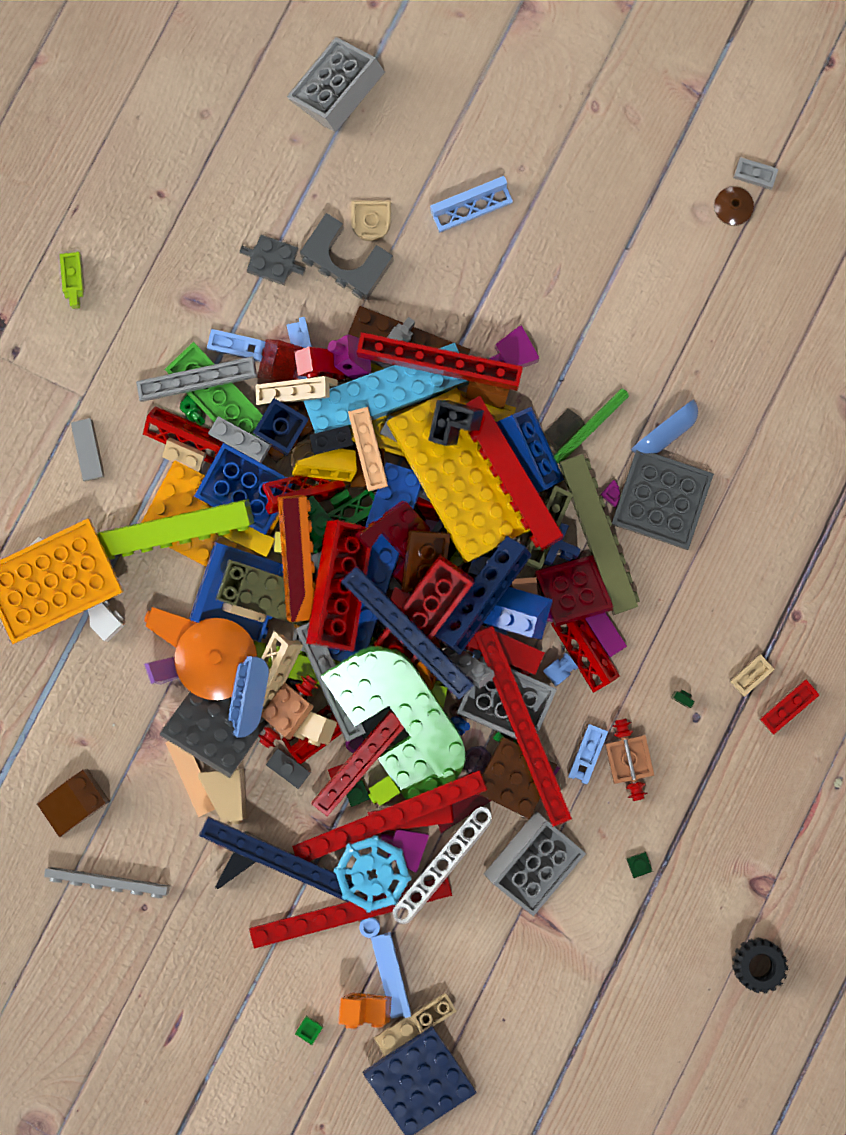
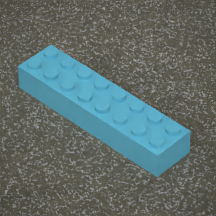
(380, 392)

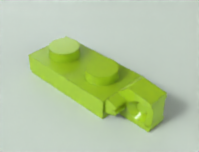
(72, 277)

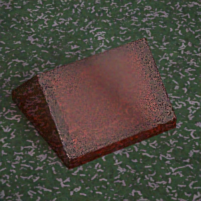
(278, 361)

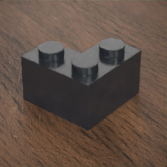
(450, 418)

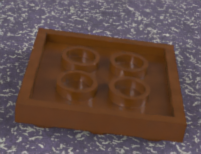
(510, 779)

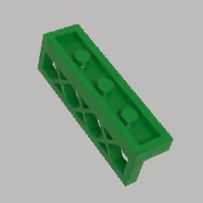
(359, 518)

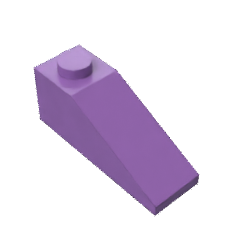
(161, 671)

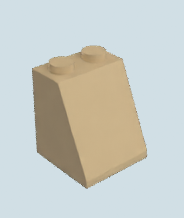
(226, 794)

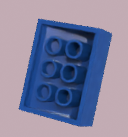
(239, 478)

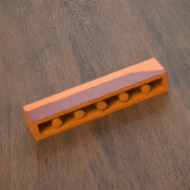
(296, 556)

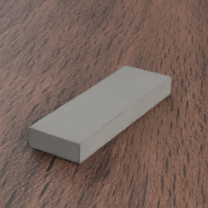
(87, 449)

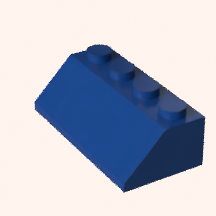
(531, 448)
(520, 613)

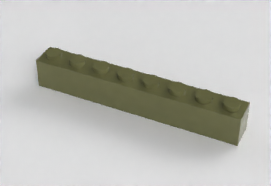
(598, 533)

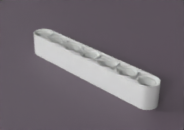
(439, 875)

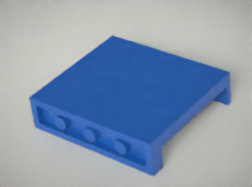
(206, 604)

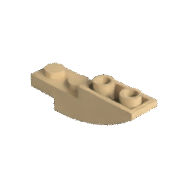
(420, 1020)

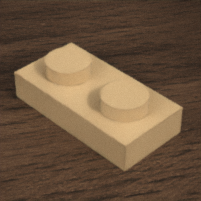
(184, 454)
(752, 675)

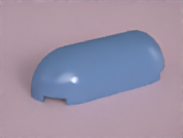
(669, 430)
(248, 695)

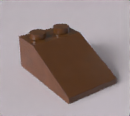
(73, 802)

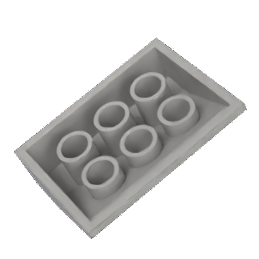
(336, 83)
(486, 708)
(534, 863)

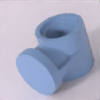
(560, 669)

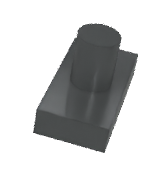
(288, 768)

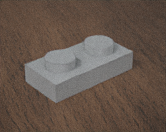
(755, 173)

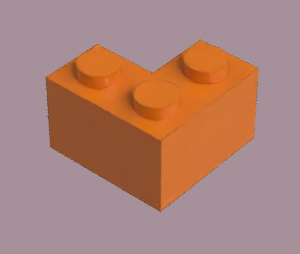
(364, 1008)

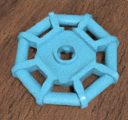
(361, 878)

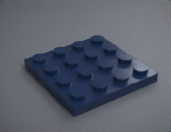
(419, 1082)

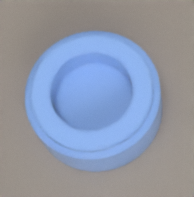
(369, 927)

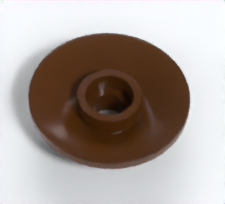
(727, 212)

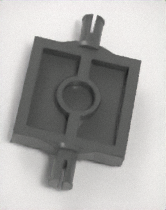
(272, 260)

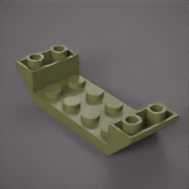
(254, 590)

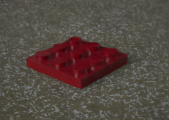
(575, 590)

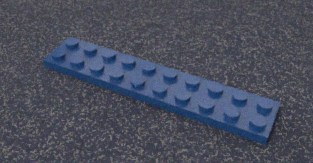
(383, 556)

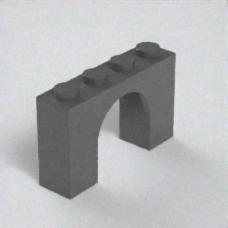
(360, 280)

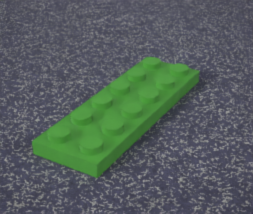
(220, 400)

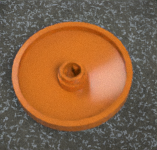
(210, 657)

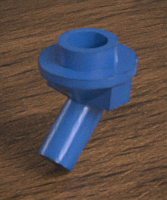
(461, 724)

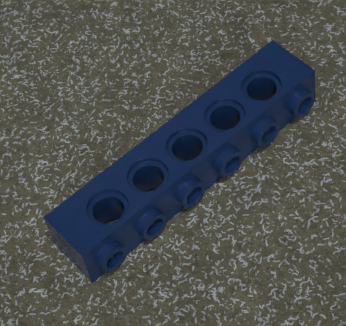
(483, 605)

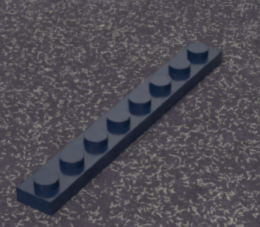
(407, 632)
(272, 856)

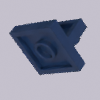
(565, 549)

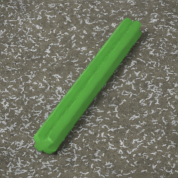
(591, 425)

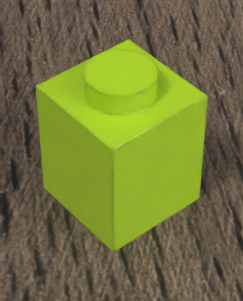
(383, 791)

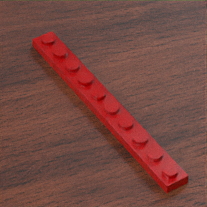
(523, 727)
(391, 816)
(332, 917)

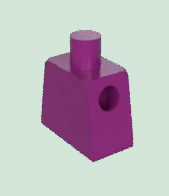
(516, 349)
(346, 357)
(411, 842)

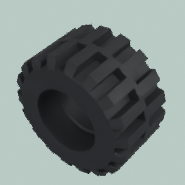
(772, 977)

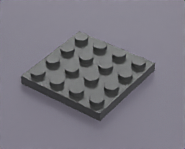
(662, 499)
(206, 733)

